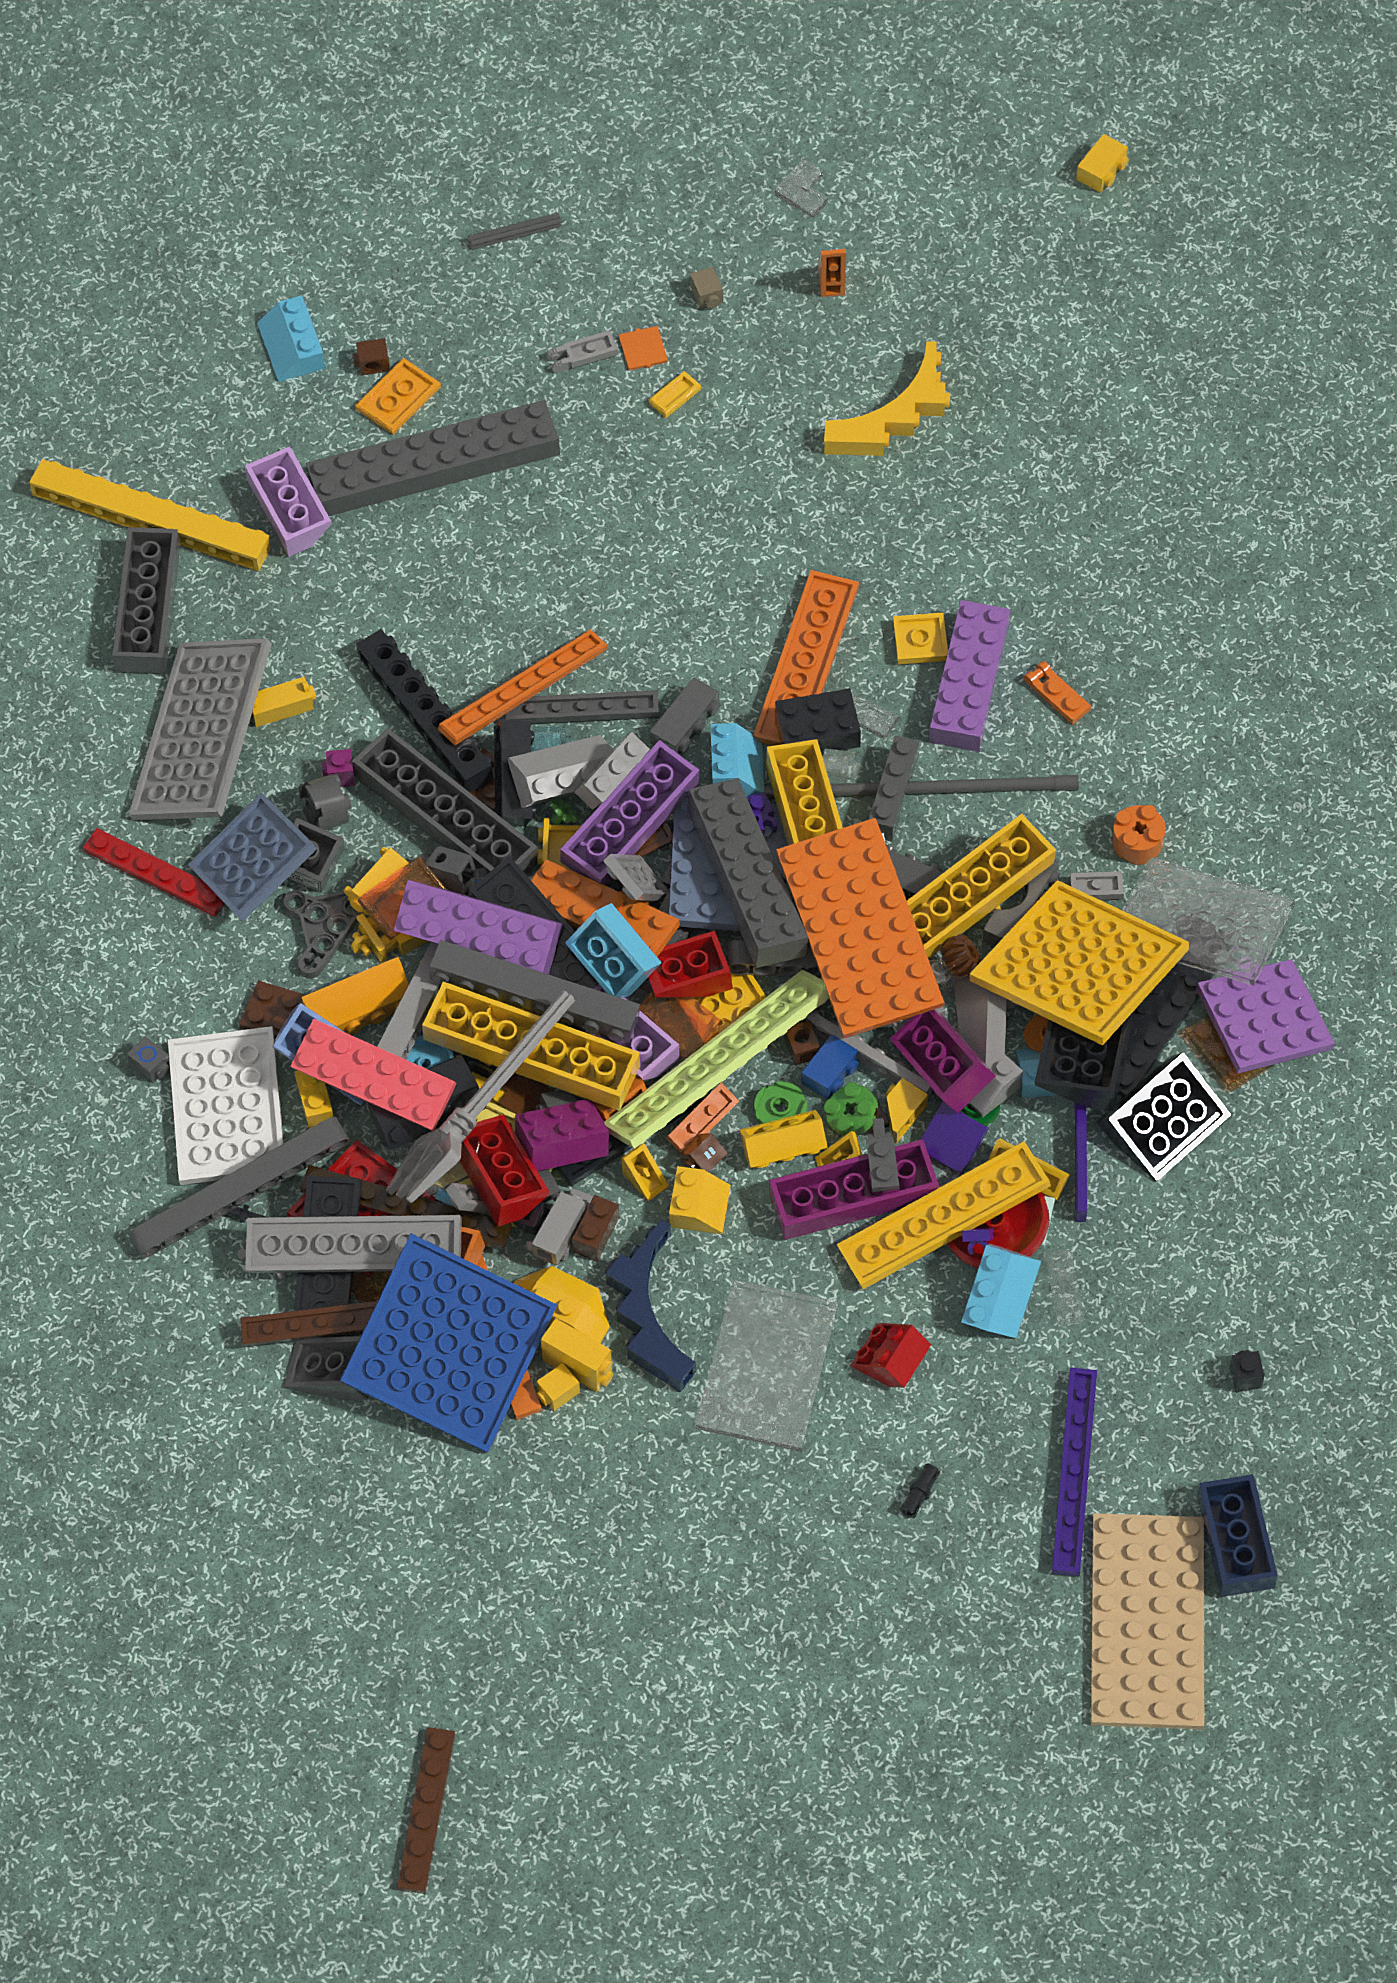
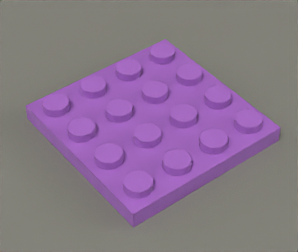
(1266, 1020)

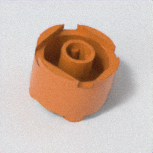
(1138, 834)

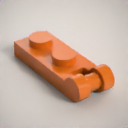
(1057, 693)

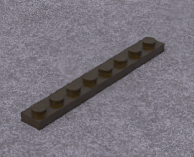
(378, 1201)

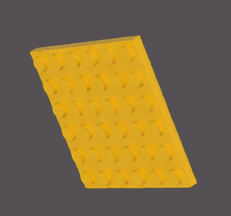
(1079, 962)

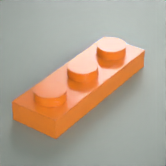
(702, 1117)

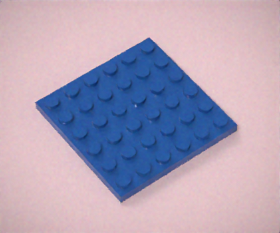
(448, 1343)

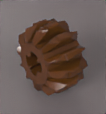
(960, 956)

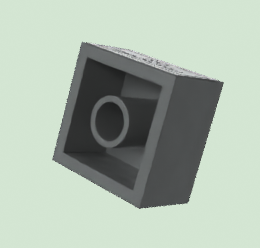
(319, 866)

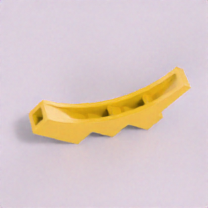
(871, 431)

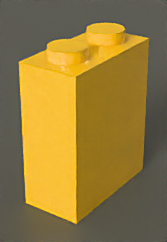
(583, 1356)

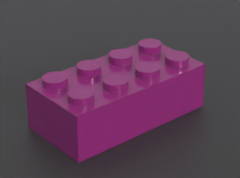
(943, 1058)

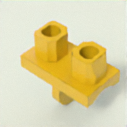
(380, 945)

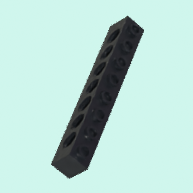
(373, 654)

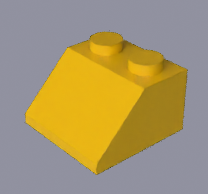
(698, 1201)

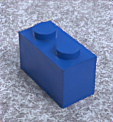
(830, 1067)

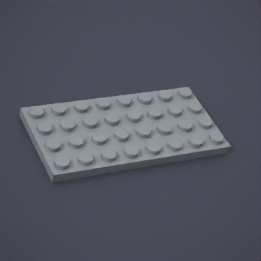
(200, 729)

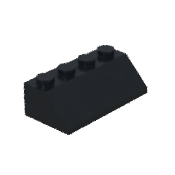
(397, 1131)

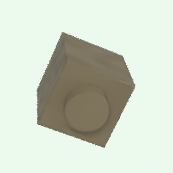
(706, 288)

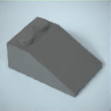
(319, 1365)

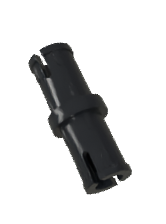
(920, 1490)

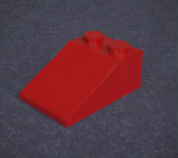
(692, 969)

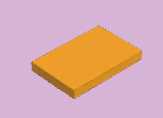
(398, 396)

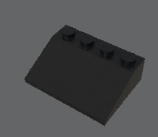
(1083, 1068)
(1164, 1116)

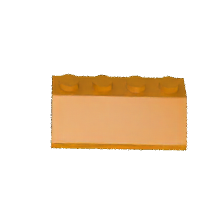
(361, 998)

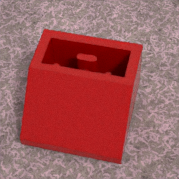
(891, 1353)

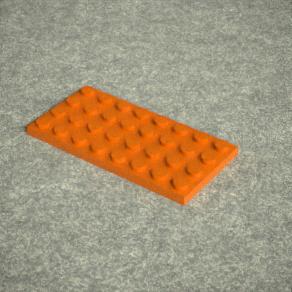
(860, 928)

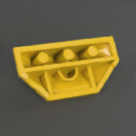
(576, 1300)

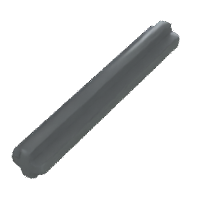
(514, 231)

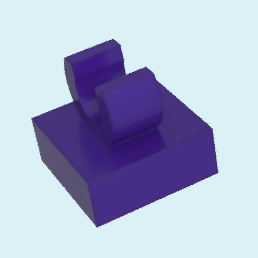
(977, 1236)

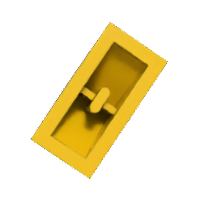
(843, 1149)
(643, 1172)

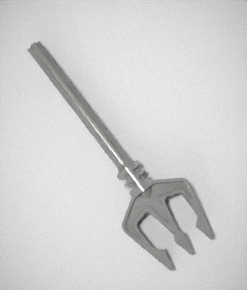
(441, 1150)

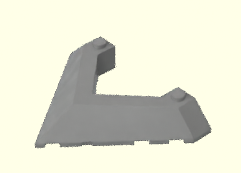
(983, 1026)

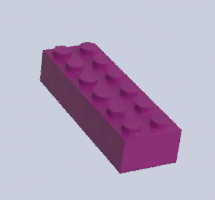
(844, 1194)

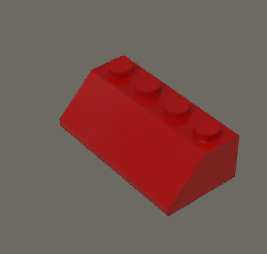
(502, 1171)

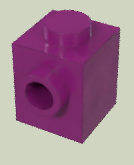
(340, 763)

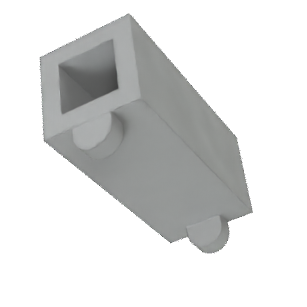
(558, 1228)

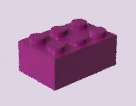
(562, 1134)

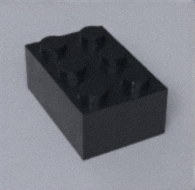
(821, 716)

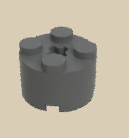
(325, 802)

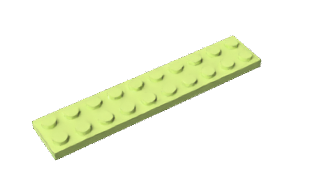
(717, 1059)

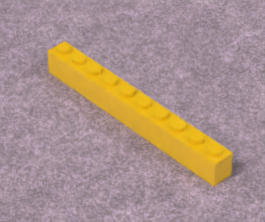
(142, 510)

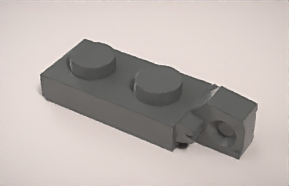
(882, 1158)

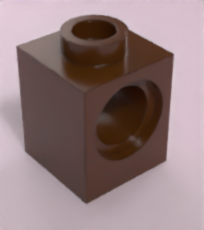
(371, 357)
(801, 1051)

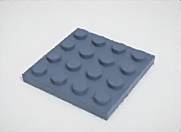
(252, 856)

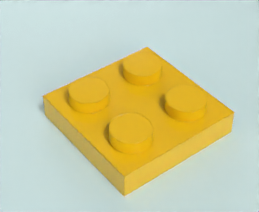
(920, 638)

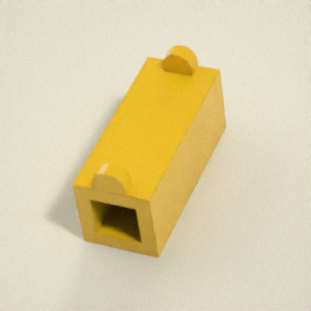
(283, 701)
(383, 869)

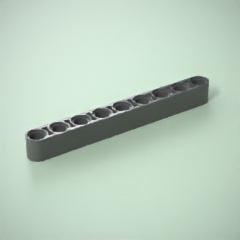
(238, 1187)

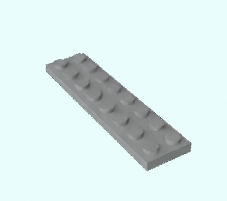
(342, 1242)

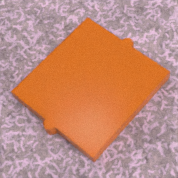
(643, 348)

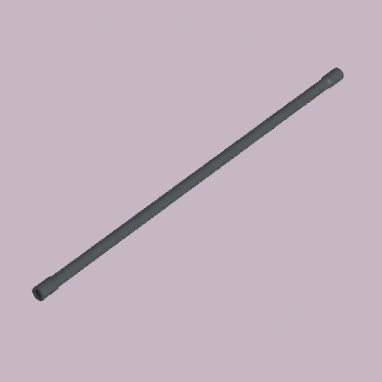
(1056, 783)

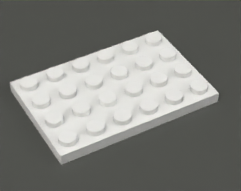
(224, 1102)

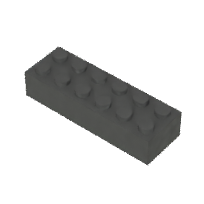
(146, 600)

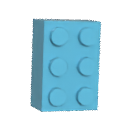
(613, 952)

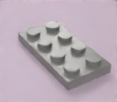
(636, 876)

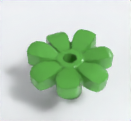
(563, 812)

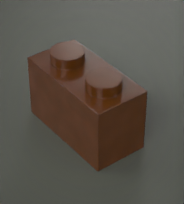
(595, 1228)

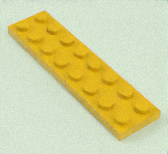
(943, 1215)

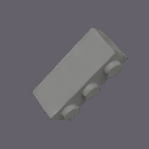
(612, 770)

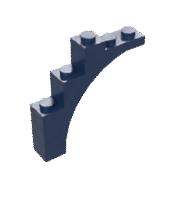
(650, 1345)

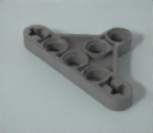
(318, 931)

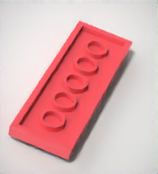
(373, 1075)

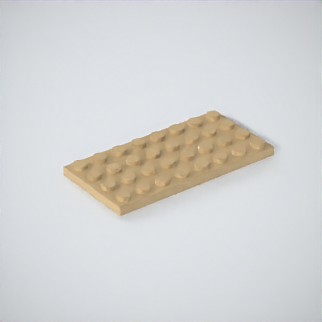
(1147, 1621)

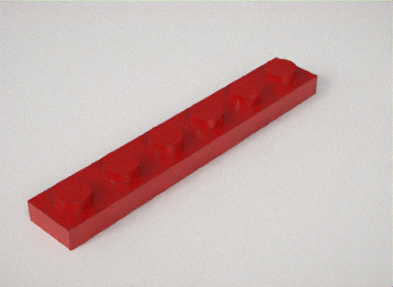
(153, 871)

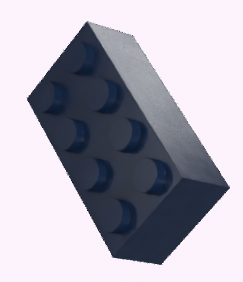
(1237, 1535)

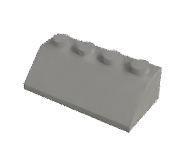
(556, 769)

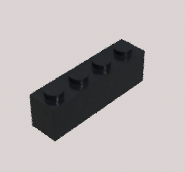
(510, 740)

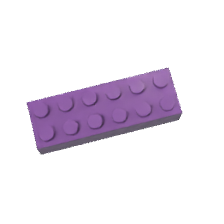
(969, 675)
(630, 812)
(478, 925)

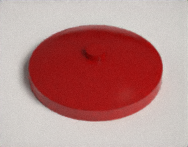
(1017, 1229)

